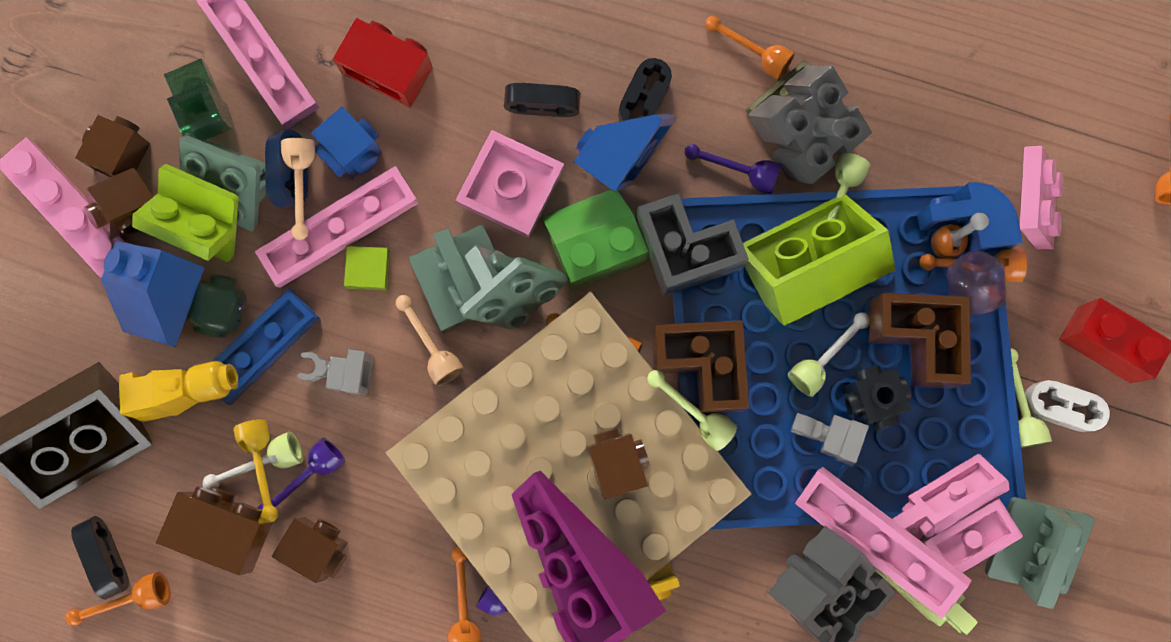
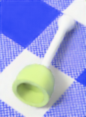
(809, 374)
(281, 452)

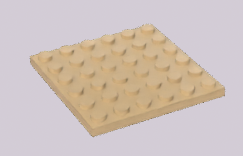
(541, 415)

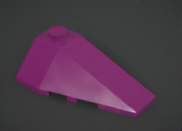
(591, 580)

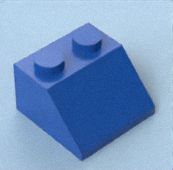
(621, 149)
(150, 290)

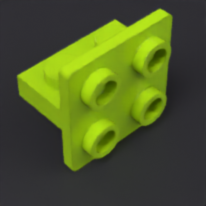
(190, 215)

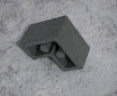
(686, 257)

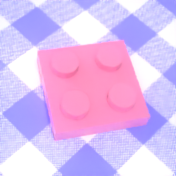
(510, 184)
(1038, 201)

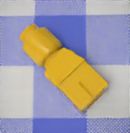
(174, 391)

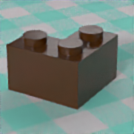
(934, 328)
(713, 352)
(215, 529)

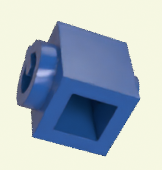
(347, 144)

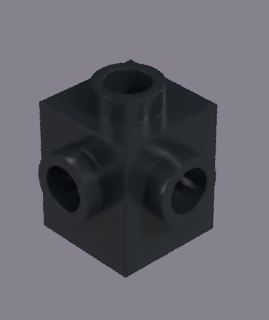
(862, 398)

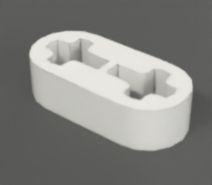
(1069, 398)

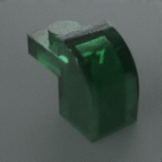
(197, 102)

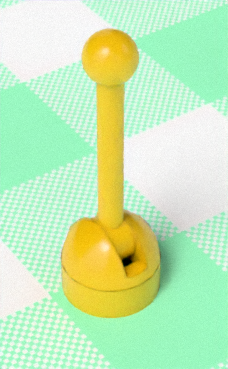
(252, 438)

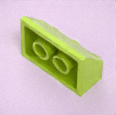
(817, 258)

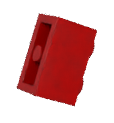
(383, 61)
(1117, 341)

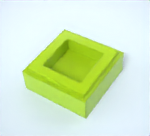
(366, 268)

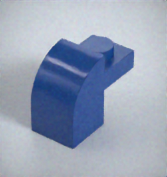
(975, 197)

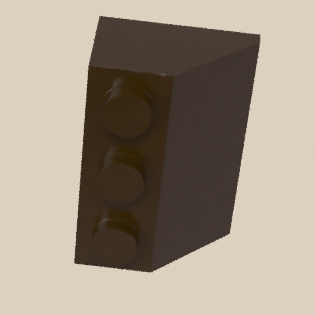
(68, 436)

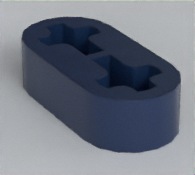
(278, 174)

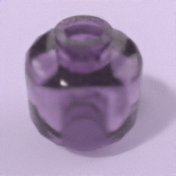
(980, 278)

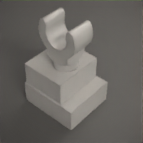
(342, 374)
(840, 439)

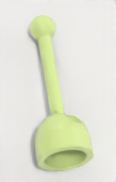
(849, 172)
(714, 428)
(1031, 429)

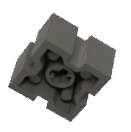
(810, 123)
(831, 589)

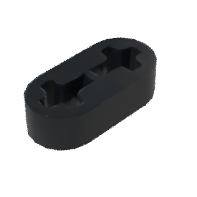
(636, 89)
(542, 99)
(100, 557)

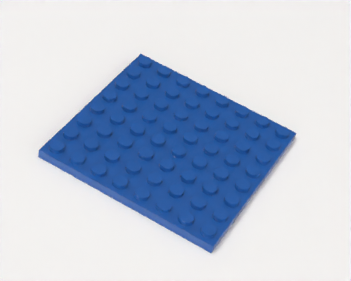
(893, 461)

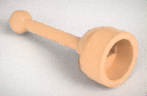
(298, 155)
(442, 365)

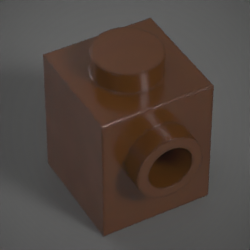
(112, 146)
(115, 201)
(618, 462)
(312, 549)

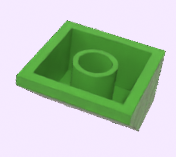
(595, 238)

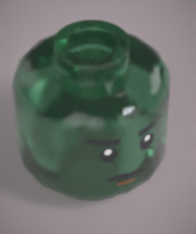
(217, 306)

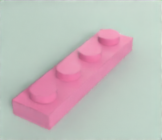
(260, 59)
(57, 201)
(337, 227)
(883, 542)

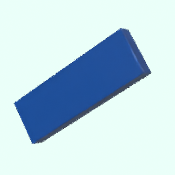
(267, 340)

